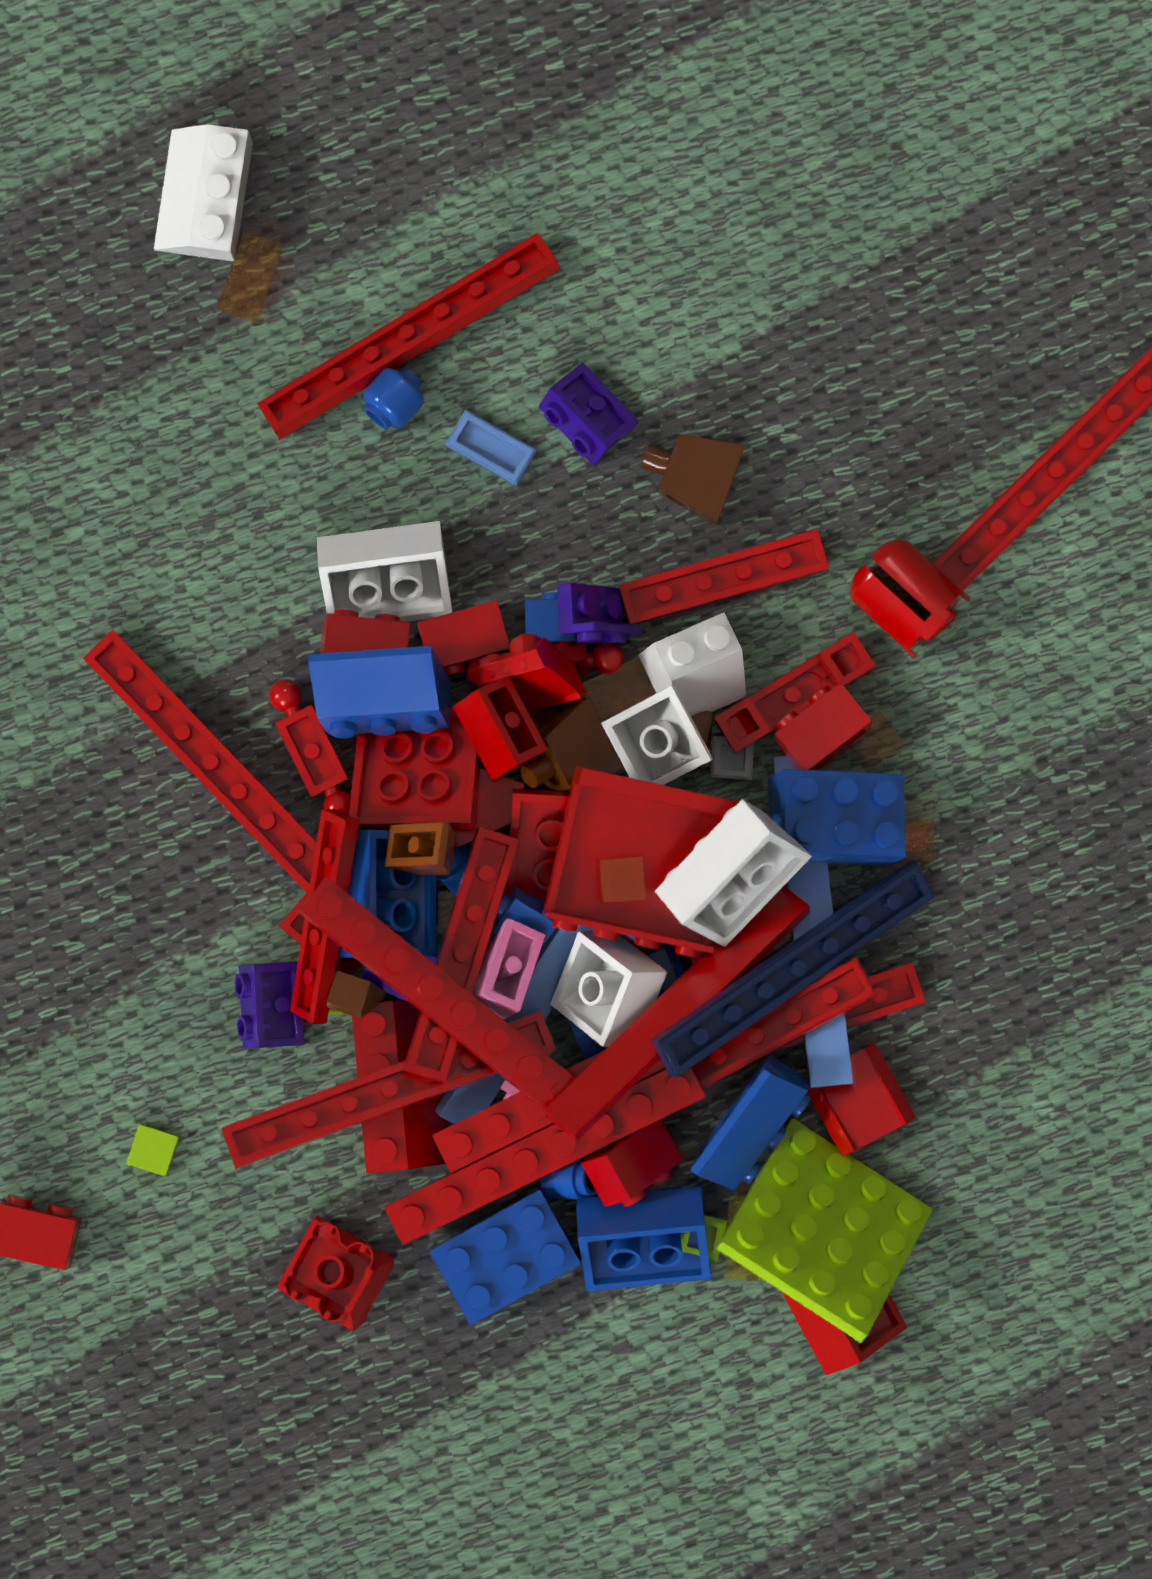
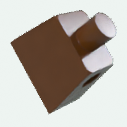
(696, 473)
(572, 739)

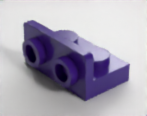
(587, 413)
(592, 614)
(266, 1004)

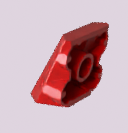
(537, 671)
(867, 1107)
(336, 1274)

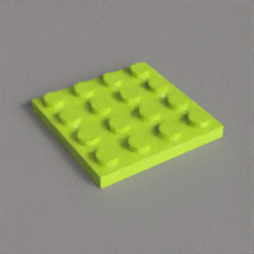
(825, 1230)

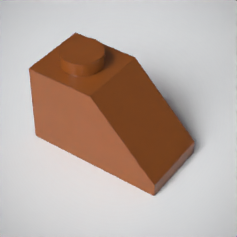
(421, 848)

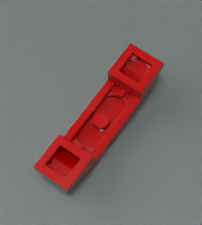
(762, 711)

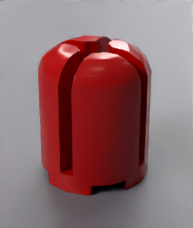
(920, 580)

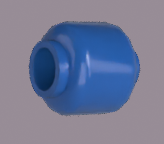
(393, 398)

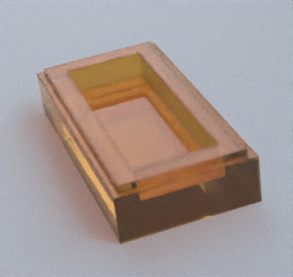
(250, 277)

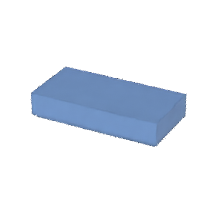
(490, 447)

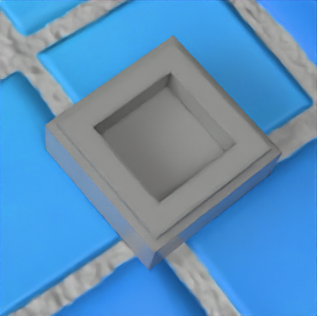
(728, 764)

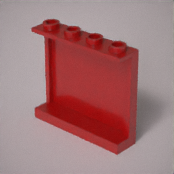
(627, 819)

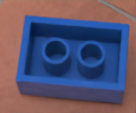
(841, 814)
(505, 1256)

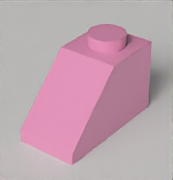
(508, 968)

